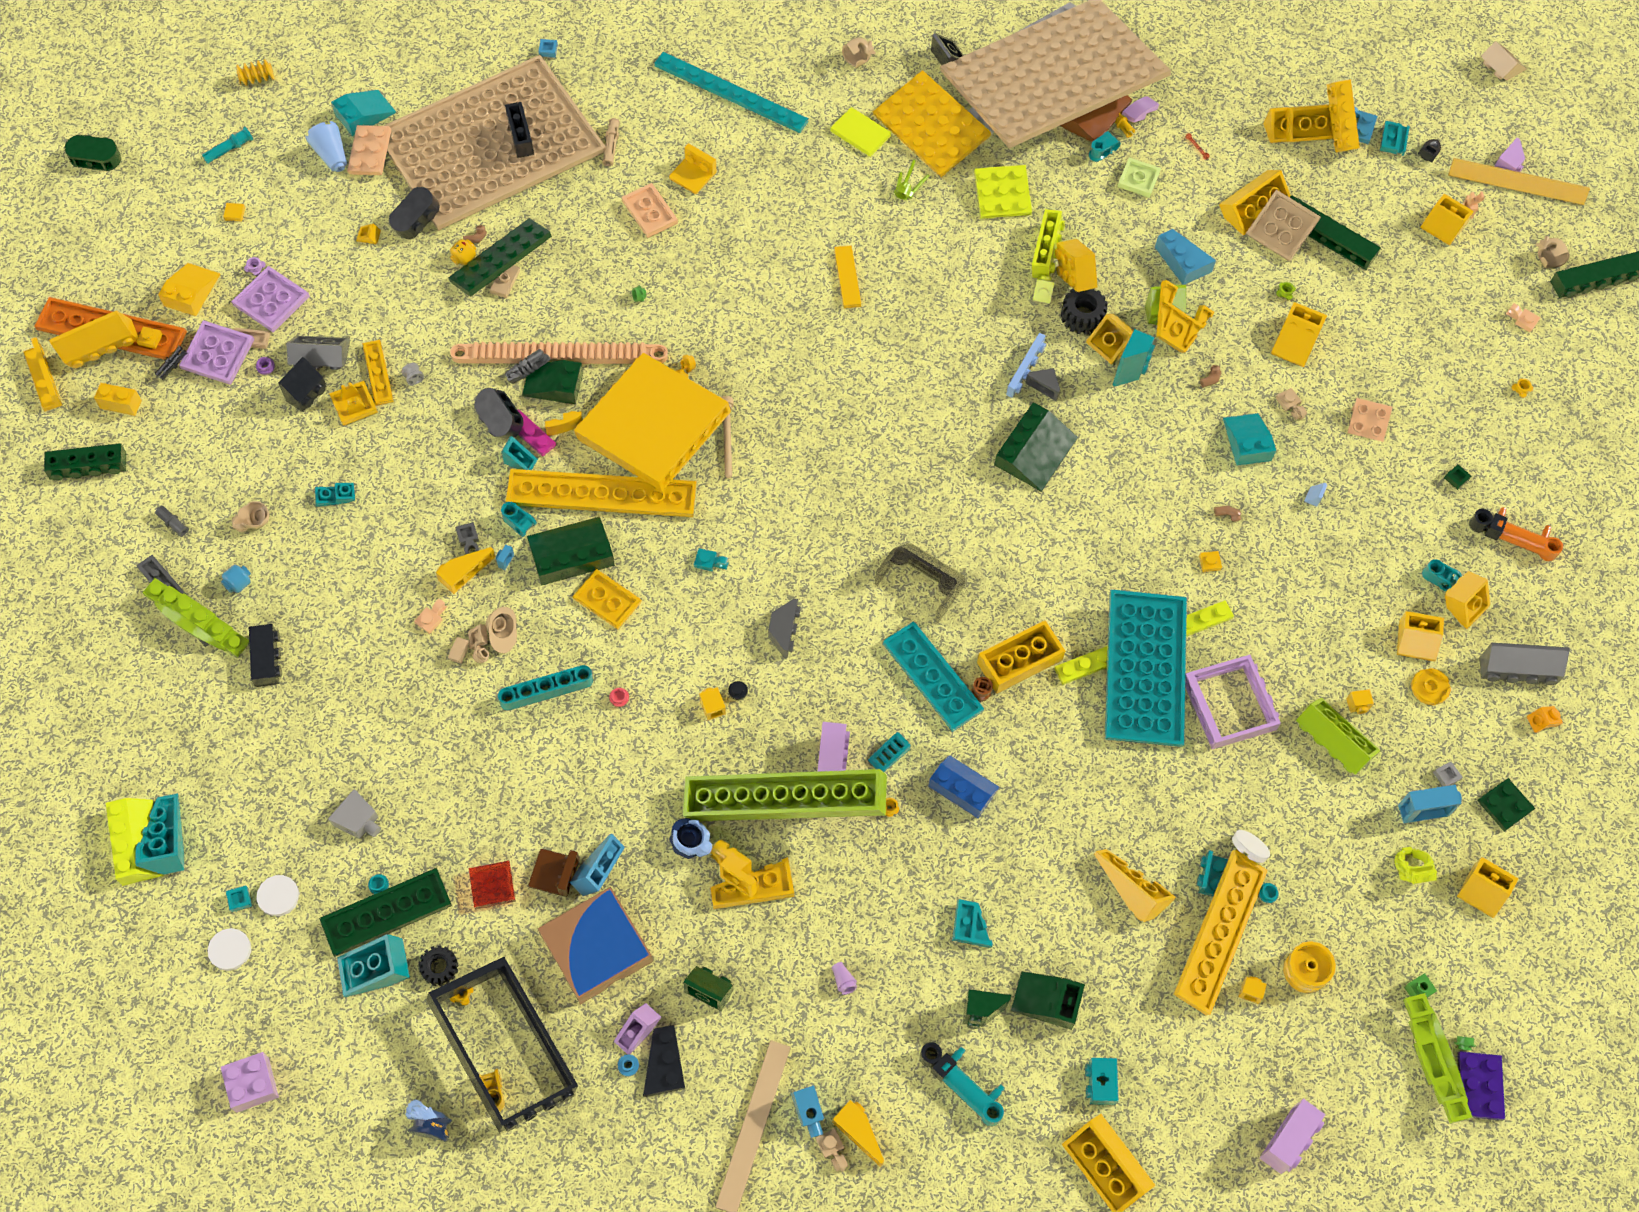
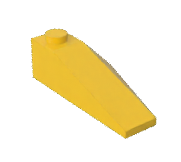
(1139, 895)

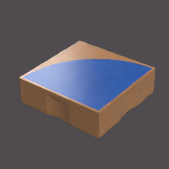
(595, 945)

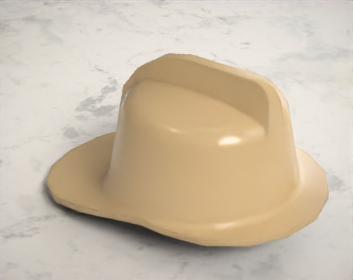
(502, 629)

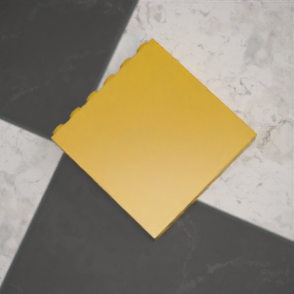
(652, 421)

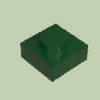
(1457, 477)

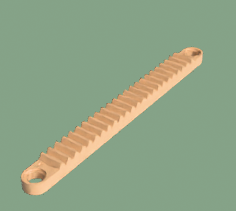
(577, 352)

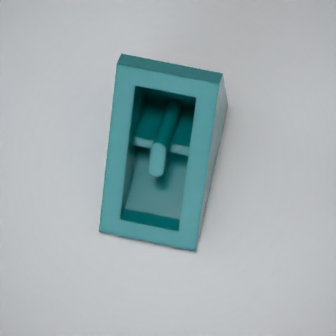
(517, 455)

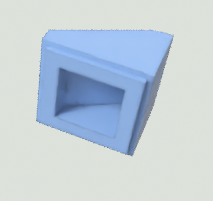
(1315, 494)

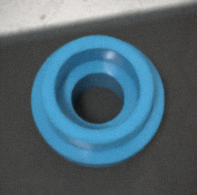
(628, 1071)

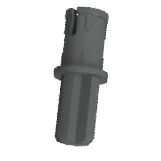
(171, 521)

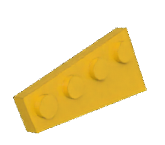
(772, 883)

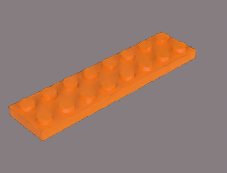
(62, 316)

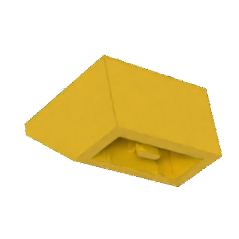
(1447, 219)
(1420, 636)
(1487, 887)

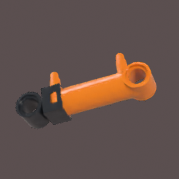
(1499, 528)

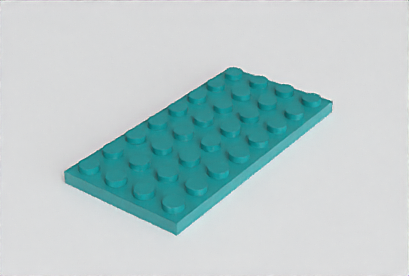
(1146, 668)

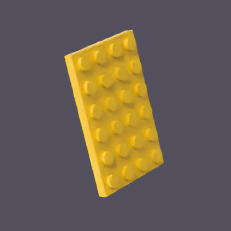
(932, 123)

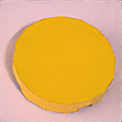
(1431, 686)

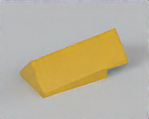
(1298, 123)

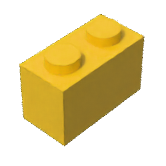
(117, 399)

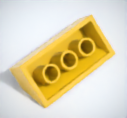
(1247, 203)
(94, 339)
(1108, 1164)

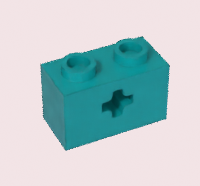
(1108, 1071)

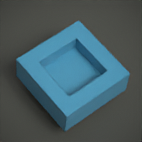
(548, 48)
(504, 557)

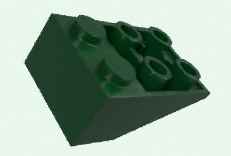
(1048, 999)

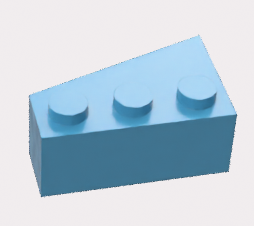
(1183, 257)

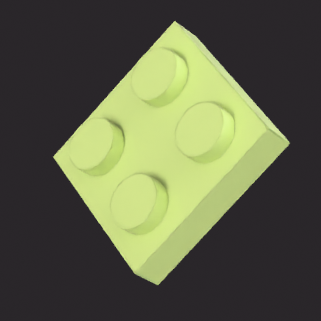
(1139, 177)

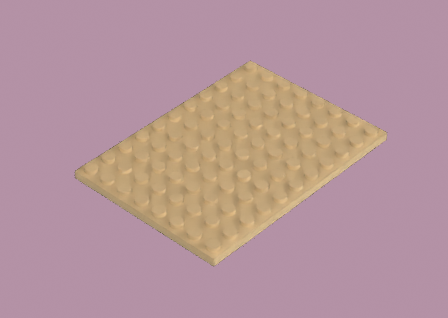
(1054, 72)
(466, 148)

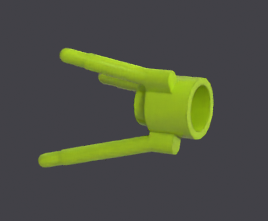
(903, 190)

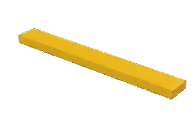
(1519, 181)

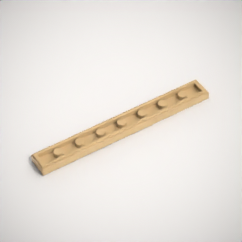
(753, 1127)

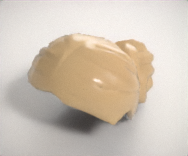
(251, 516)

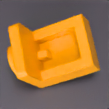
(1544, 718)

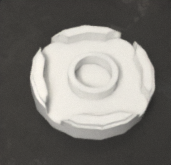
(1251, 845)
(278, 895)
(229, 949)

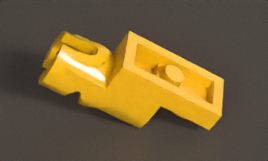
(734, 867)

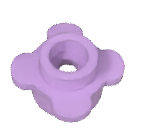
(254, 261)

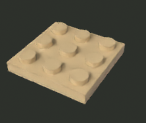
(1283, 225)

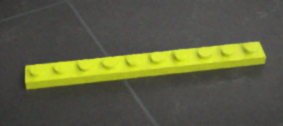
(1097, 660)

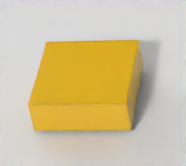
(234, 212)

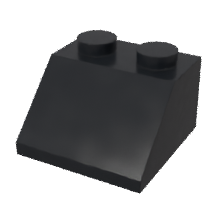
(302, 385)

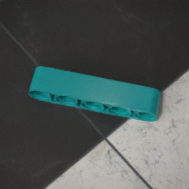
(535, 687)

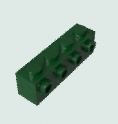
(85, 461)

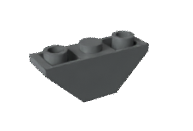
(783, 626)

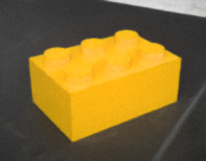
(1076, 265)

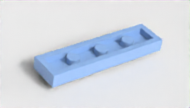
(1030, 360)

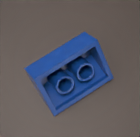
(963, 786)

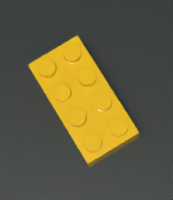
(1021, 656)

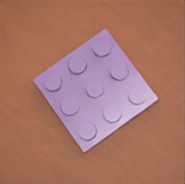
(270, 299)
(216, 352)

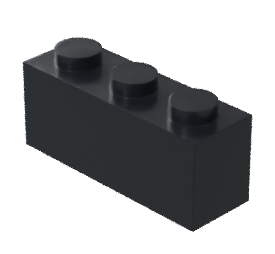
(519, 129)
(264, 655)

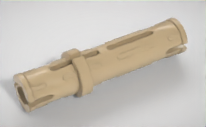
(611, 137)

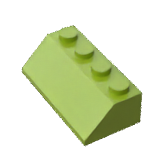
(1337, 736)

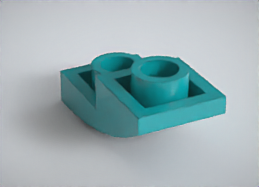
(339, 494)

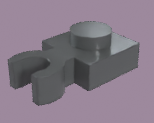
(467, 536)

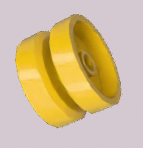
(1309, 967)

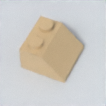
(1502, 61)

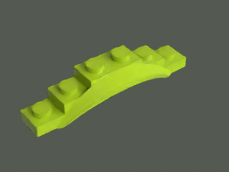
(195, 618)
(1437, 1058)

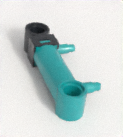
(946, 1070)

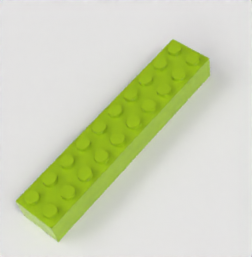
(785, 795)

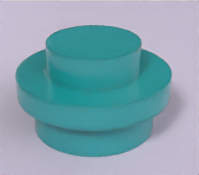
(378, 883)
(1268, 893)

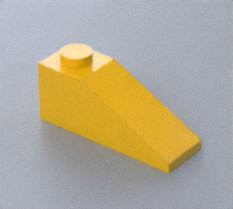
(462, 569)
(856, 1126)

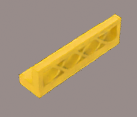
(42, 376)

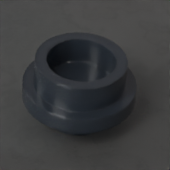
(738, 690)

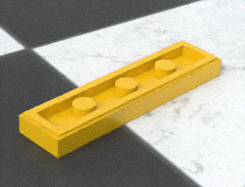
(847, 276)
(377, 372)

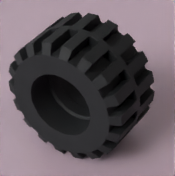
(1083, 321)

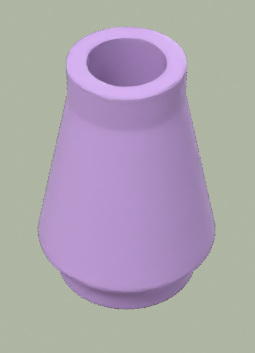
(845, 981)

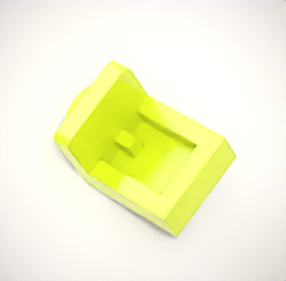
(1044, 289)

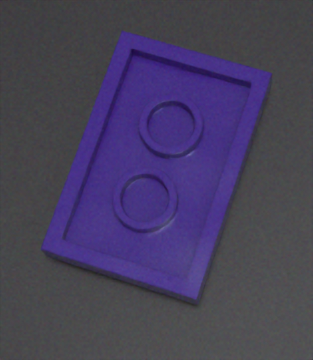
(1483, 1084)

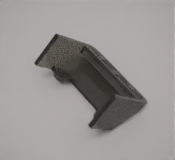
(949, 580)

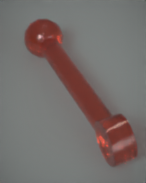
(1189, 137)

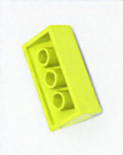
(126, 823)

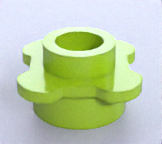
(1288, 287)

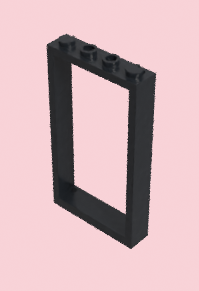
(475, 978)

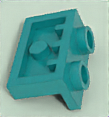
(1212, 871)

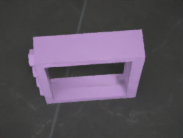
(1203, 712)

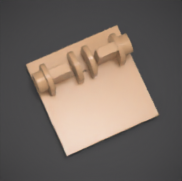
(1369, 419)

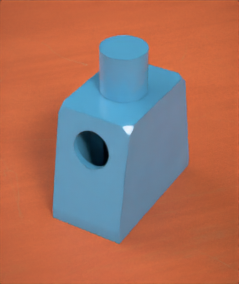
(804, 1100)

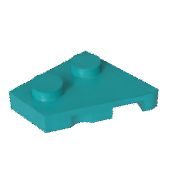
(969, 925)

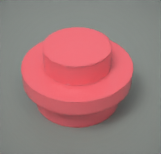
(619, 697)

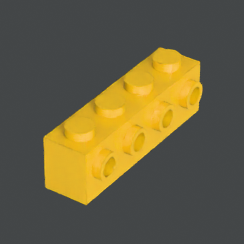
(1343, 115)

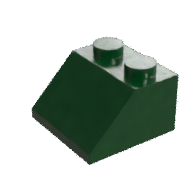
(708, 987)
(982, 1007)

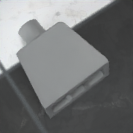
(355, 816)

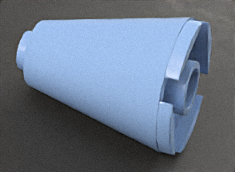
(328, 145)

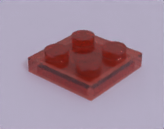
(492, 884)

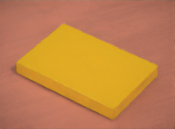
(607, 599)

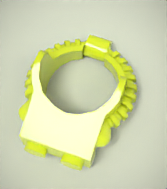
(1415, 874)

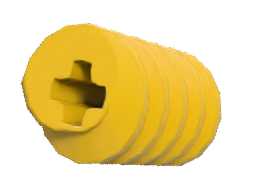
(255, 72)

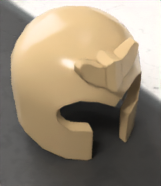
(857, 51)
(1552, 252)

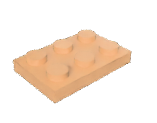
(369, 150)
(649, 210)

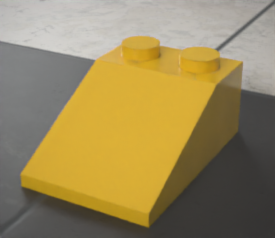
(188, 289)

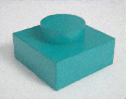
(238, 898)

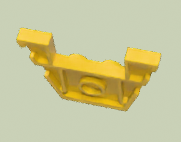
(1174, 325)

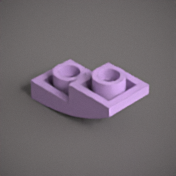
(1138, 110)

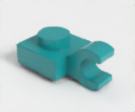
(708, 560)

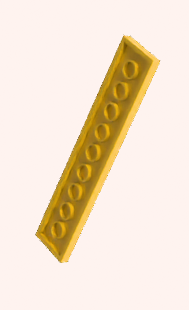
(600, 493)

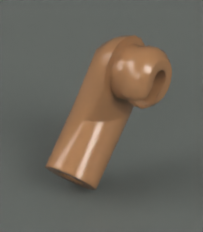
(478, 236)
(1213, 377)
(1228, 510)

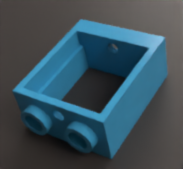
(1430, 803)

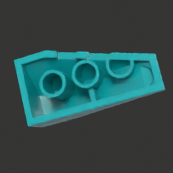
(162, 839)

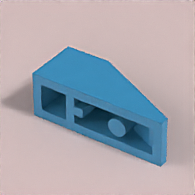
(597, 866)

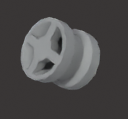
(412, 374)

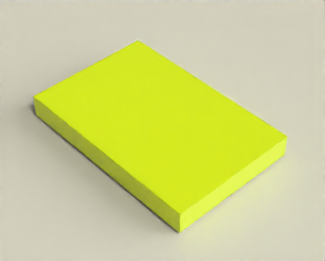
(860, 131)

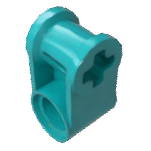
(1103, 147)
(519, 521)
(1442, 574)

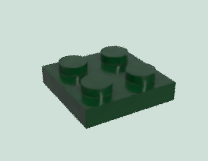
(1506, 804)

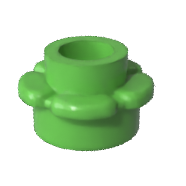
(639, 294)
(1465, 1043)

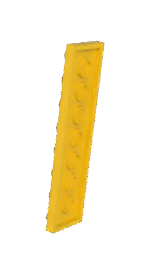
(1220, 932)

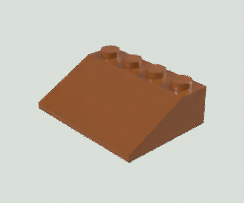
(1097, 122)

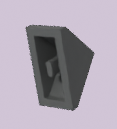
(1045, 382)

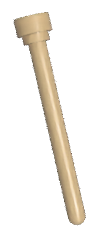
(727, 440)

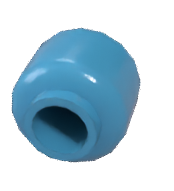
(236, 578)

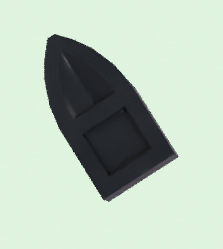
(1430, 150)

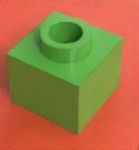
(1413, 988)

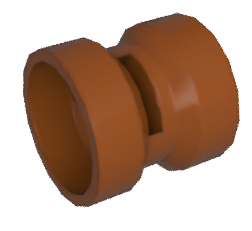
(981, 693)

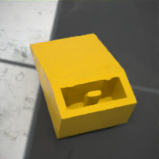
(1298, 334)

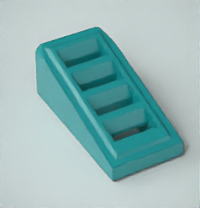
(897, 737)

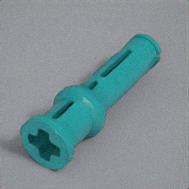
(234, 141)

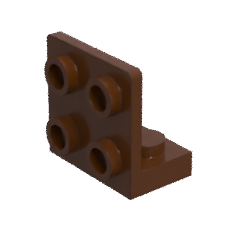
(554, 872)

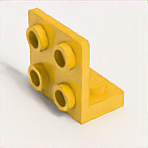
(694, 170)

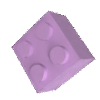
(249, 1082)

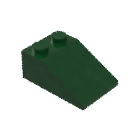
(555, 382)

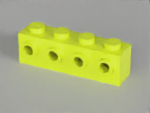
(1047, 241)

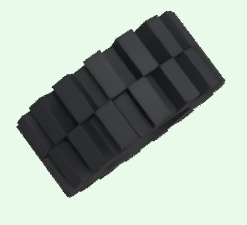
(438, 953)

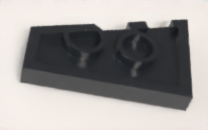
(664, 1063)

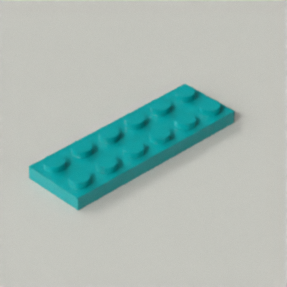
(933, 676)

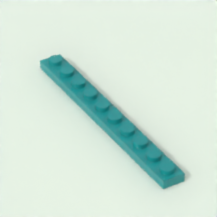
(731, 92)

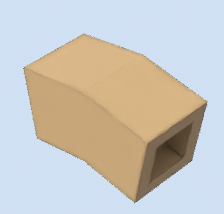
(459, 650)

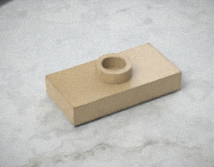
(503, 284)

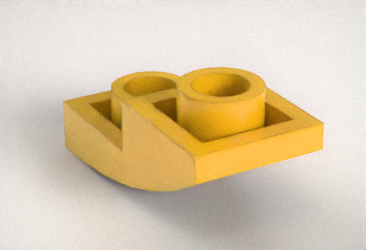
(568, 423)

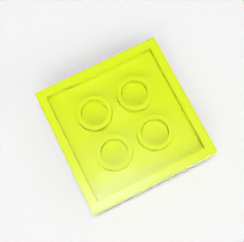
(1002, 191)

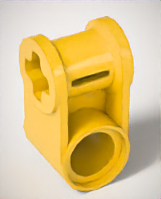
(494, 1086)

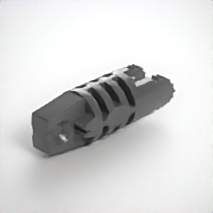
(527, 366)

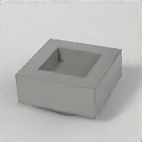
(1447, 774)

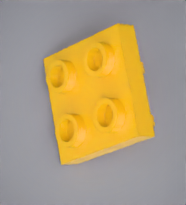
(353, 402)

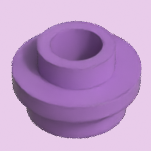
(262, 362)

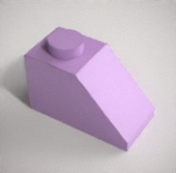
(1512, 157)
(637, 1028)

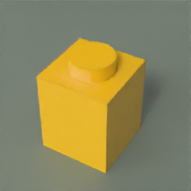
(712, 703)

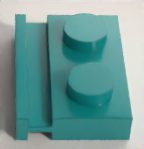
(1394, 138)

